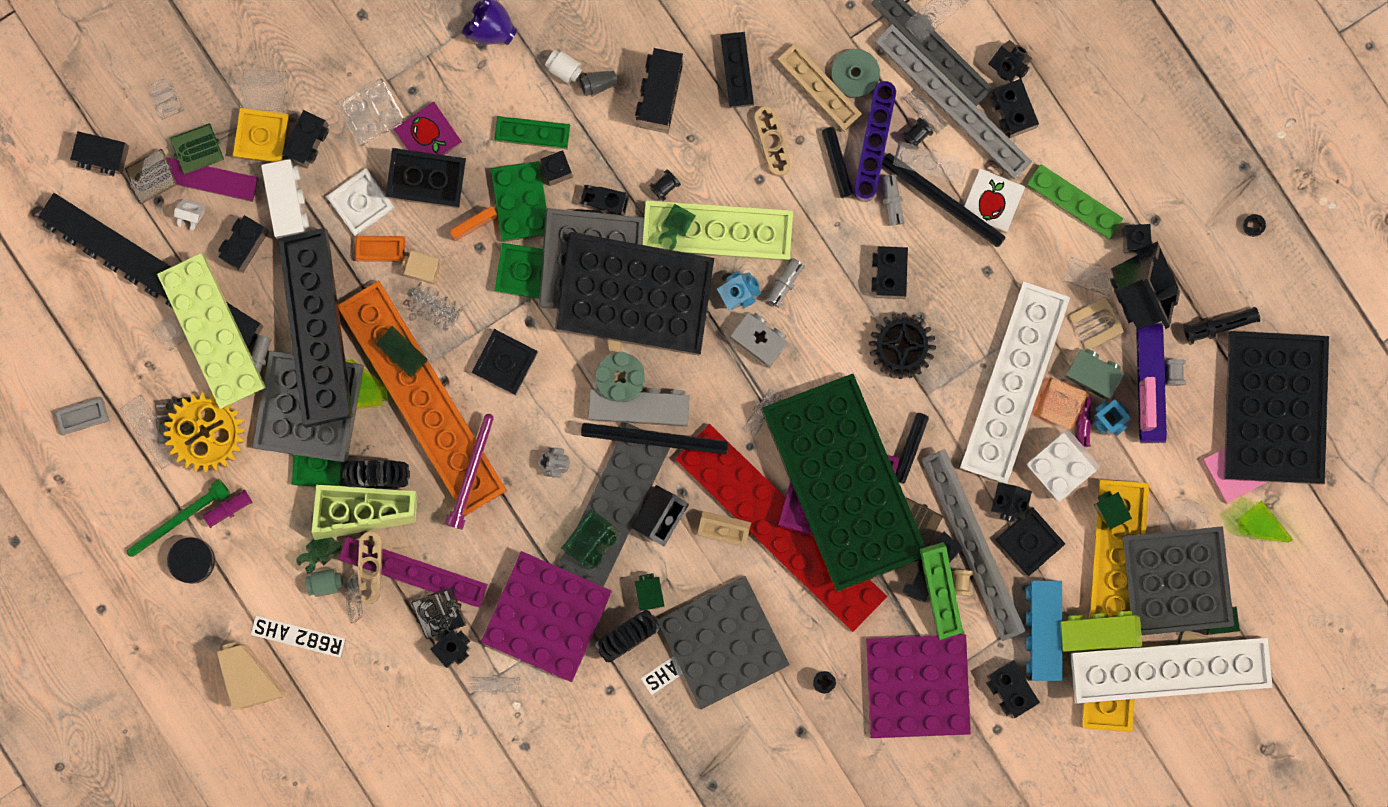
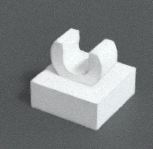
(189, 211)

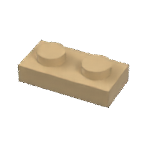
(724, 528)

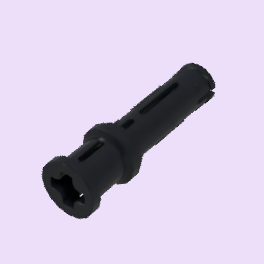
(1208, 325)

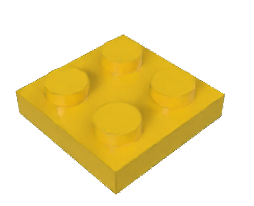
(261, 135)

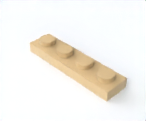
(819, 87)

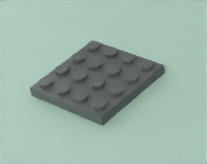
(556, 231)
(280, 418)
(1179, 580)
(723, 642)

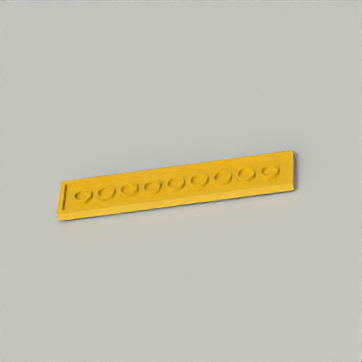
(1111, 591)

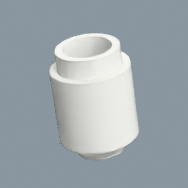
(564, 66)

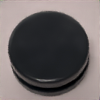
(191, 560)

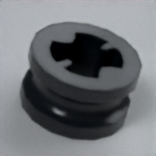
(1260, 220)

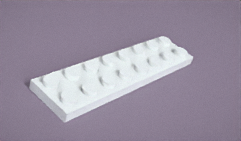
(1014, 383)
(1171, 670)

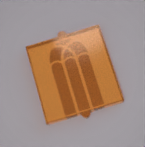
(1061, 403)

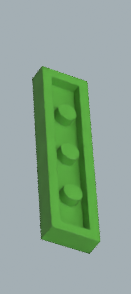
(1075, 201)
(941, 590)

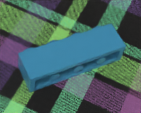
(1045, 630)

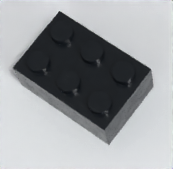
(659, 90)
(425, 178)

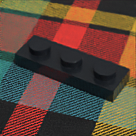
(737, 70)

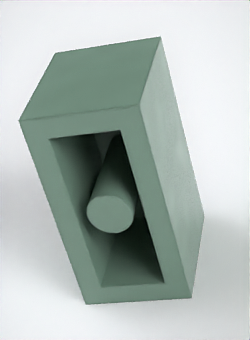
(1095, 374)

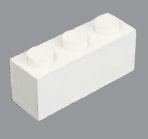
(285, 198)

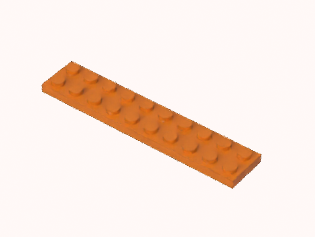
(421, 399)

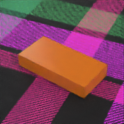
(473, 223)
(380, 248)

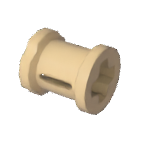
(961, 582)

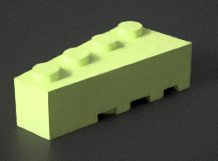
(356, 510)

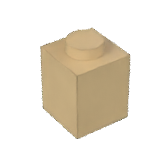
(421, 267)

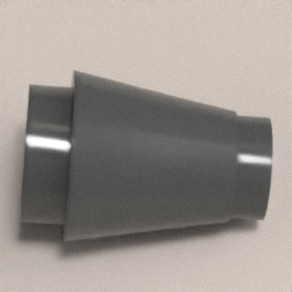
(597, 82)

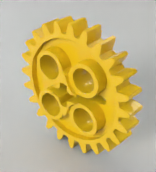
(216, 451)

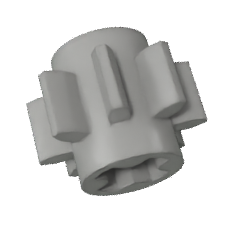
(554, 462)

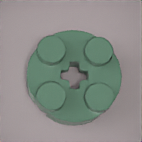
(620, 391)

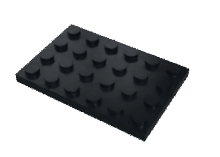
(634, 293)
(1276, 407)

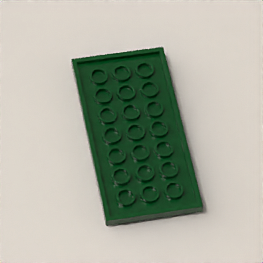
(844, 482)

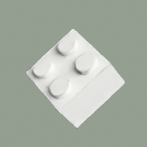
(1063, 465)

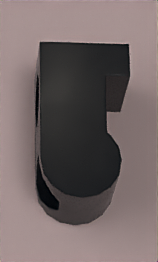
(604, 199)
(918, 589)

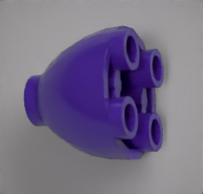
(490, 24)

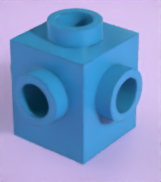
(739, 290)
(1120, 415)

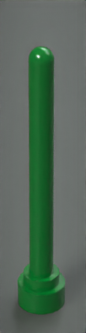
(216, 492)

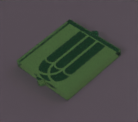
(196, 148)

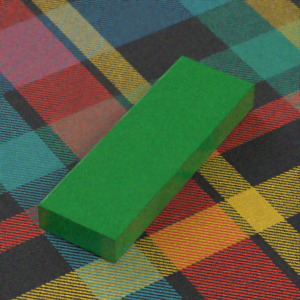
(532, 132)

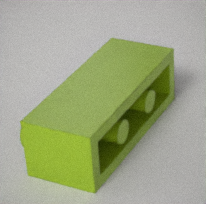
(1101, 632)

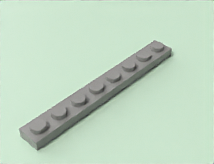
(953, 102)
(974, 545)

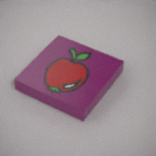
(428, 132)

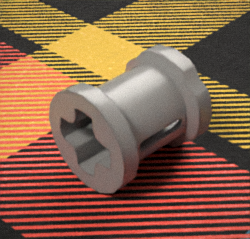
(1174, 372)

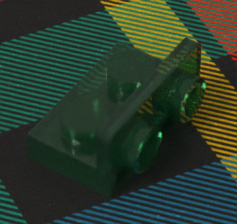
(591, 540)

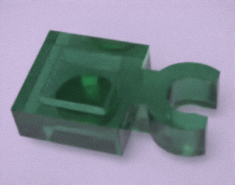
(677, 223)
(319, 550)

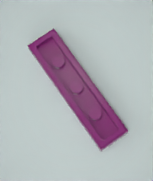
(216, 181)

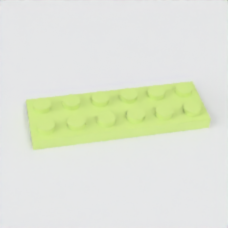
(724, 231)
(211, 330)

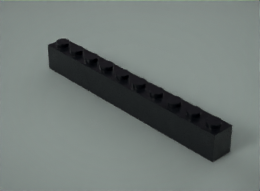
(122, 254)

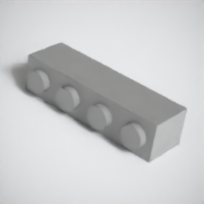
(647, 408)

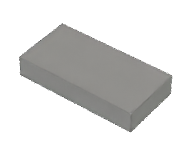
(82, 416)

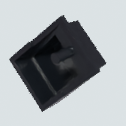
(1146, 287)

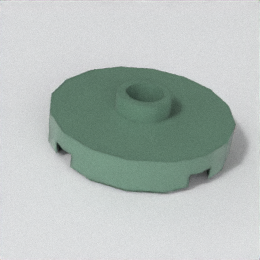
(855, 86)

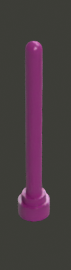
(456, 517)

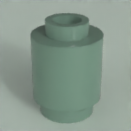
(324, 582)

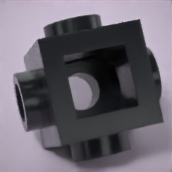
(1011, 61)
(1011, 502)
(442, 650)

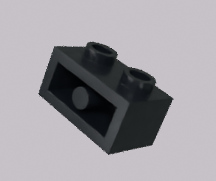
(1014, 108)
(305, 139)
(99, 153)
(243, 243)
(890, 272)
(660, 515)
(1012, 689)

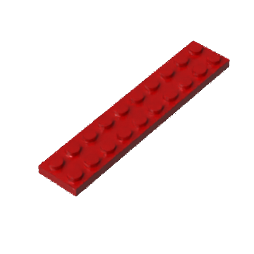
(755, 500)

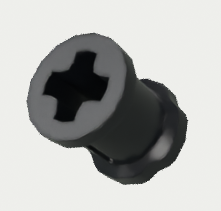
(917, 132)
(664, 185)
(829, 688)

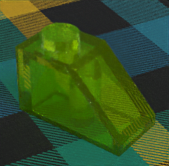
(371, 392)
(1262, 525)

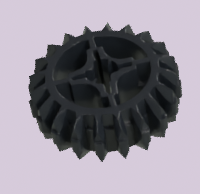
(890, 345)
(376, 474)
(627, 636)

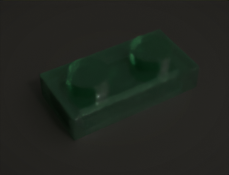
(402, 351)

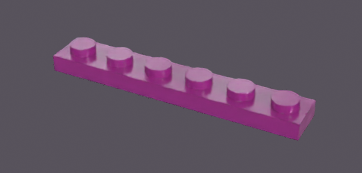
(417, 573)

